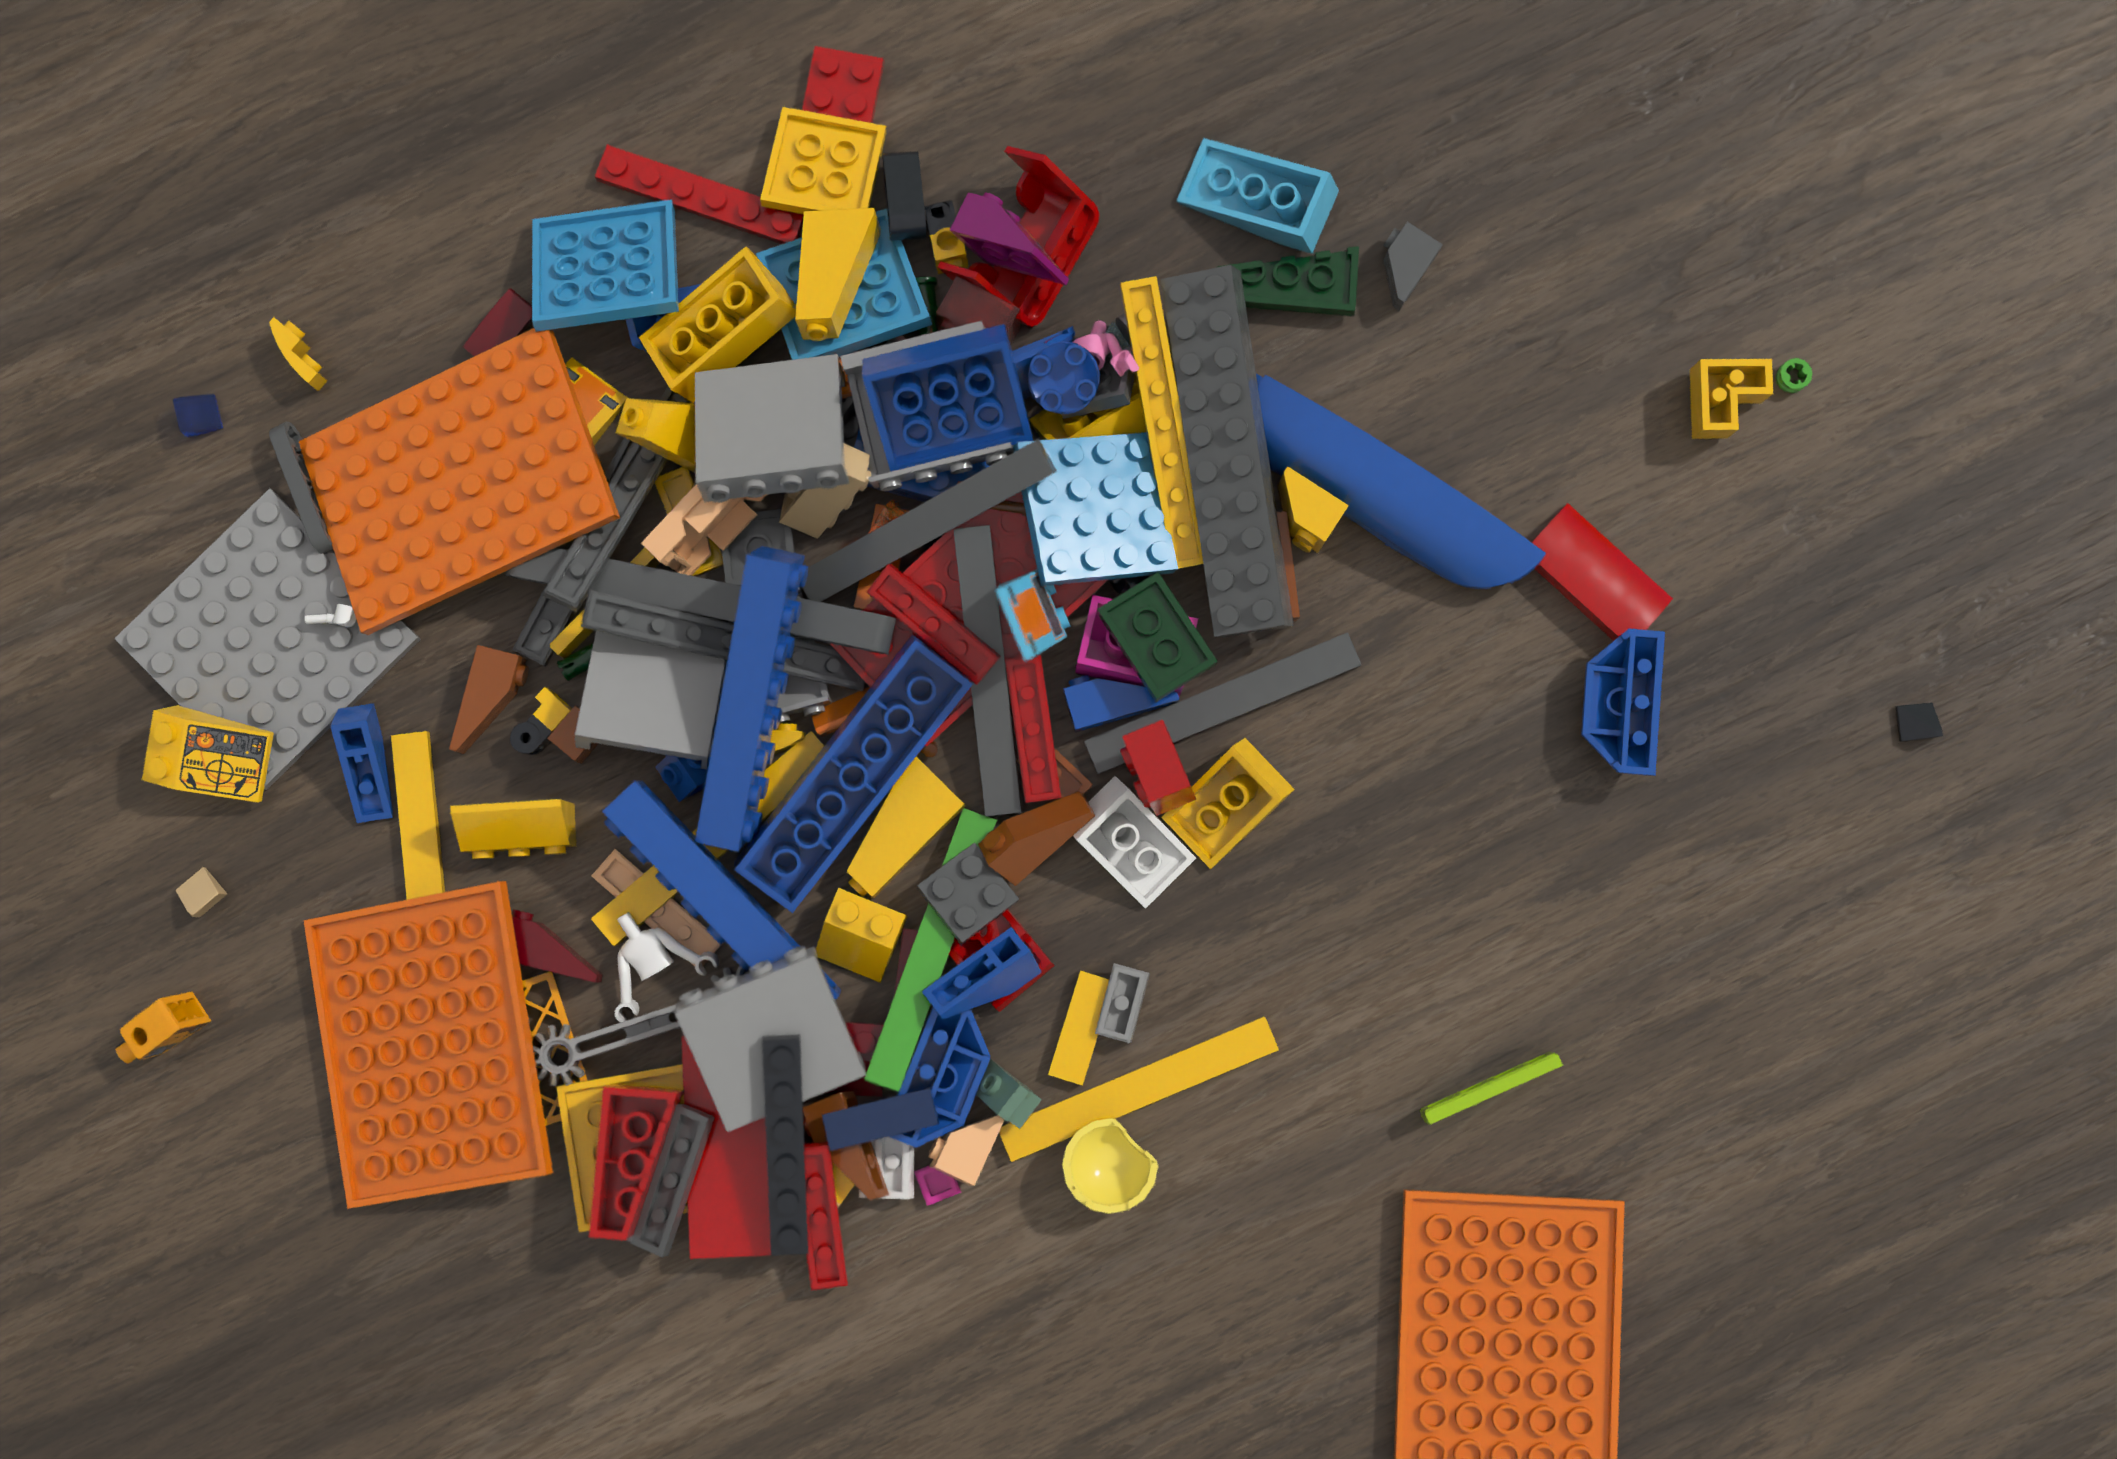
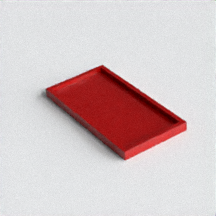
(731, 1183)

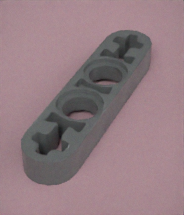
(286, 444)

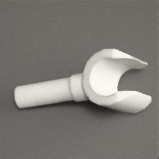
(343, 616)

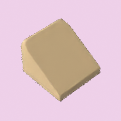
(200, 893)

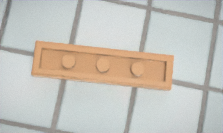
(618, 873)

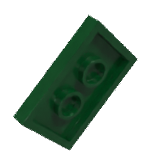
(1157, 637)

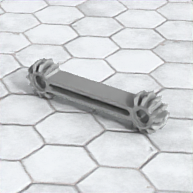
(636, 1029)

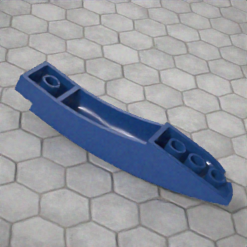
(1392, 494)

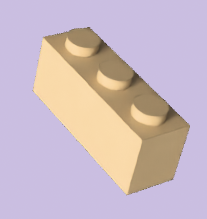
(819, 508)

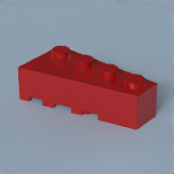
(628, 1150)

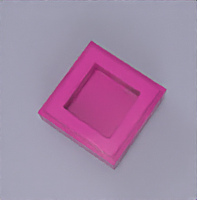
(936, 1185)

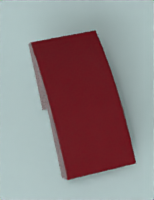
(503, 322)

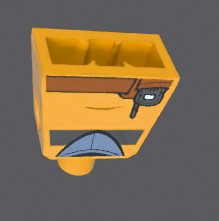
(161, 1027)

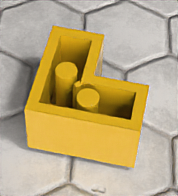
(1718, 389)

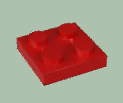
(843, 84)

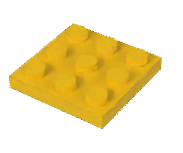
(822, 163)

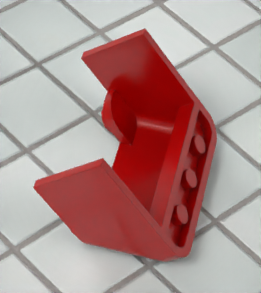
(1058, 219)

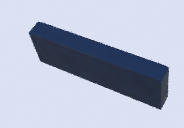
(880, 1119)

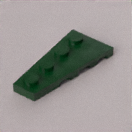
(1303, 284)

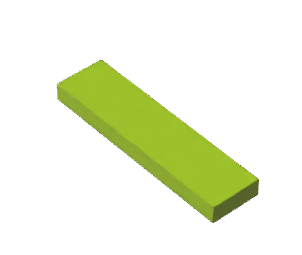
(1490, 1087)

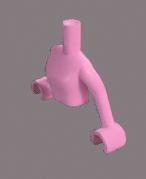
(1102, 343)

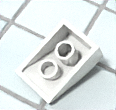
(1132, 843)

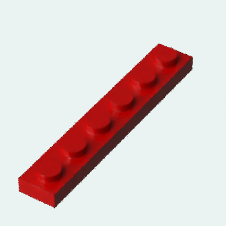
(697, 195)

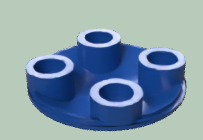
(1063, 377)

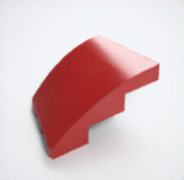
(1006, 920)

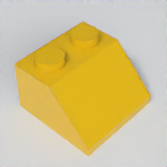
(1309, 510)
(860, 935)

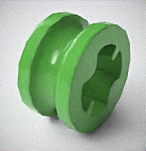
(1804, 373)

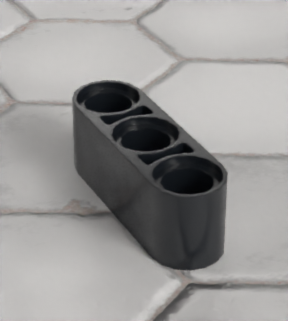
(904, 196)

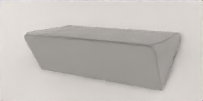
(1122, 1003)

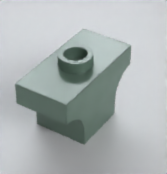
(1007, 1095)

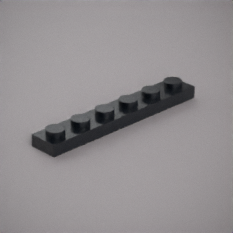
(785, 1144)

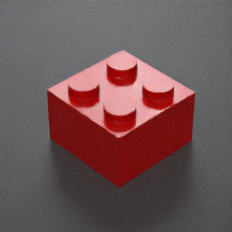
(1159, 768)

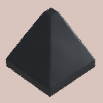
(1918, 722)

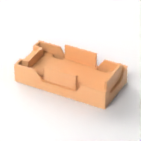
(684, 533)

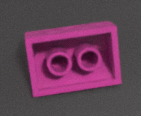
(1101, 655)

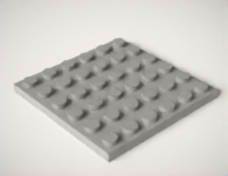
(237, 638)

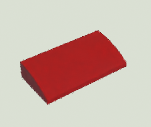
(1597, 575)

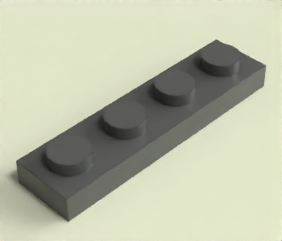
(672, 1180)

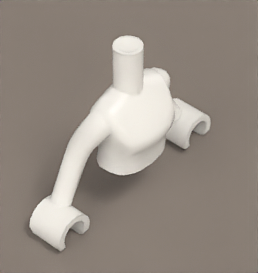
(648, 955)

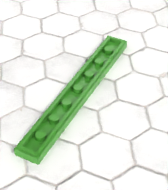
(921, 970)

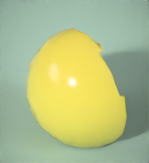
(1108, 1167)

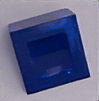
(197, 414)

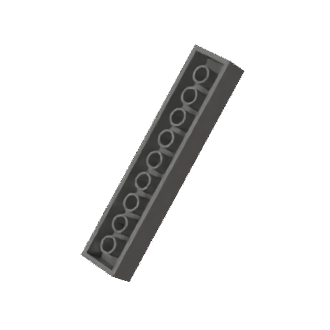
(1227, 452)

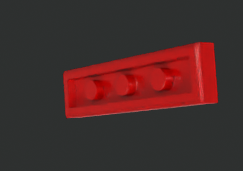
(933, 624)
(1033, 729)
(825, 1241)

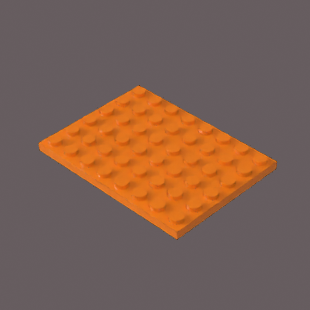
(457, 479)
(427, 1045)
(1509, 1327)

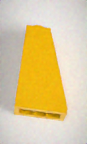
(831, 267)
(661, 428)
(906, 823)

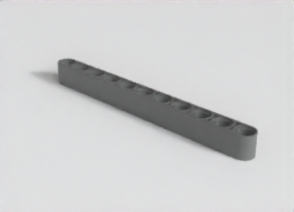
(718, 601)

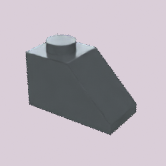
(1407, 260)

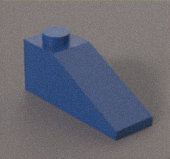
(1107, 701)
(363, 761)
(985, 976)

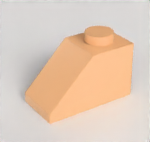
(965, 1150)

